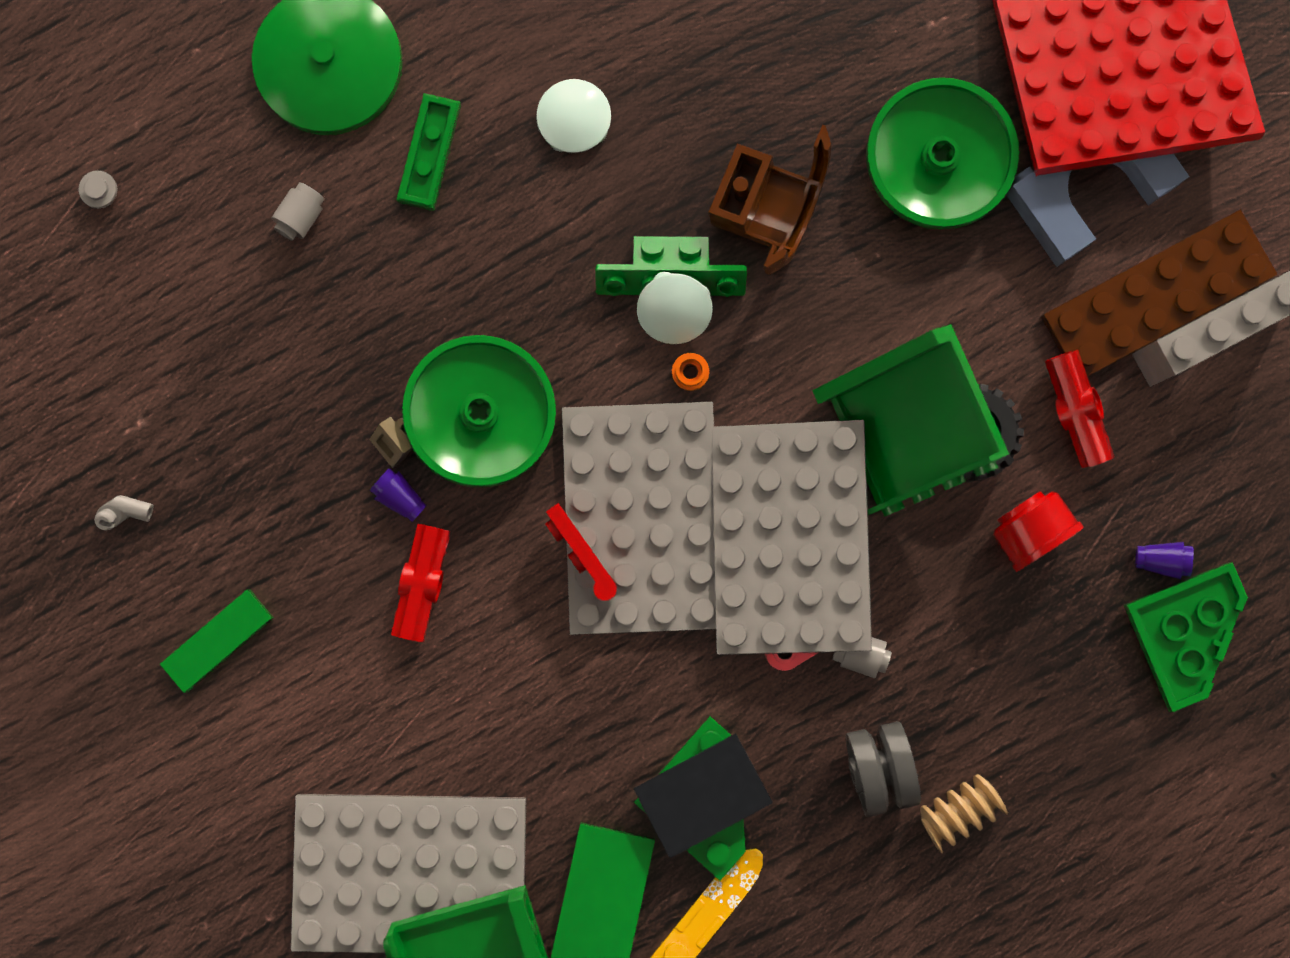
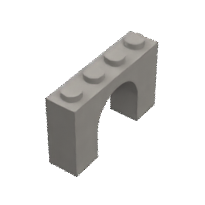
(1215, 331)

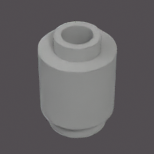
(297, 212)
(866, 661)

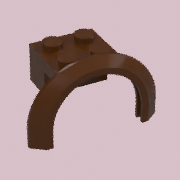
(769, 201)

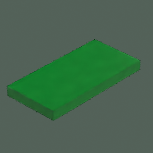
(603, 894)

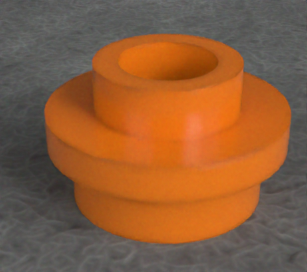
(681, 363)

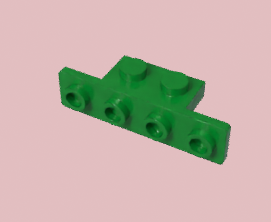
(671, 255)

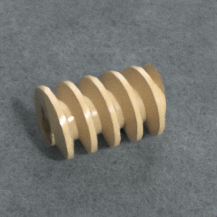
(961, 811)

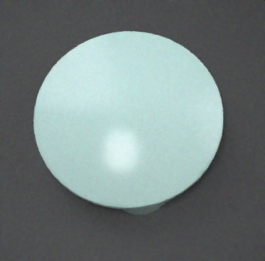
(573, 116)
(674, 308)

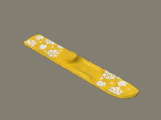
(711, 909)

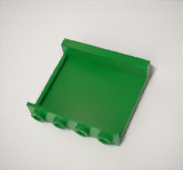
(919, 417)
(479, 928)

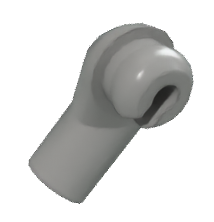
(120, 509)

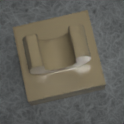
(391, 441)

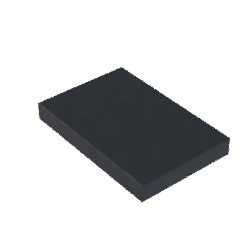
(703, 795)

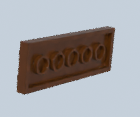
(1161, 293)

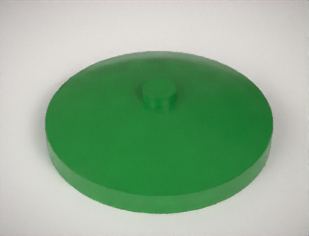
(327, 63)
(942, 153)
(479, 411)

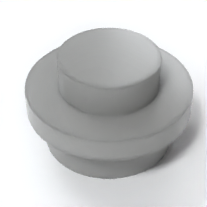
(98, 189)

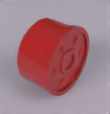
(1035, 528)

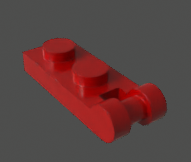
(582, 555)

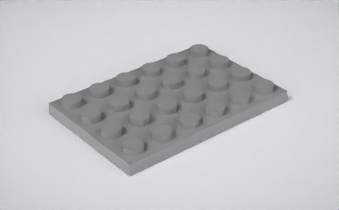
(647, 512)
(791, 538)
(396, 858)

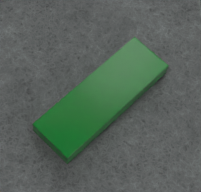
(429, 152)
(216, 641)

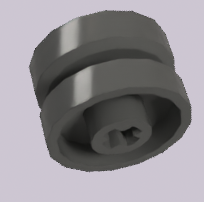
(889, 767)

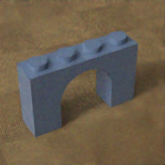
(1054, 221)

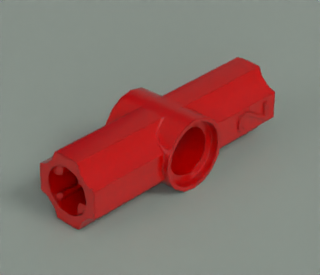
(1079, 409)
(420, 583)

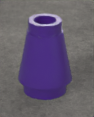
(398, 495)
(1166, 559)

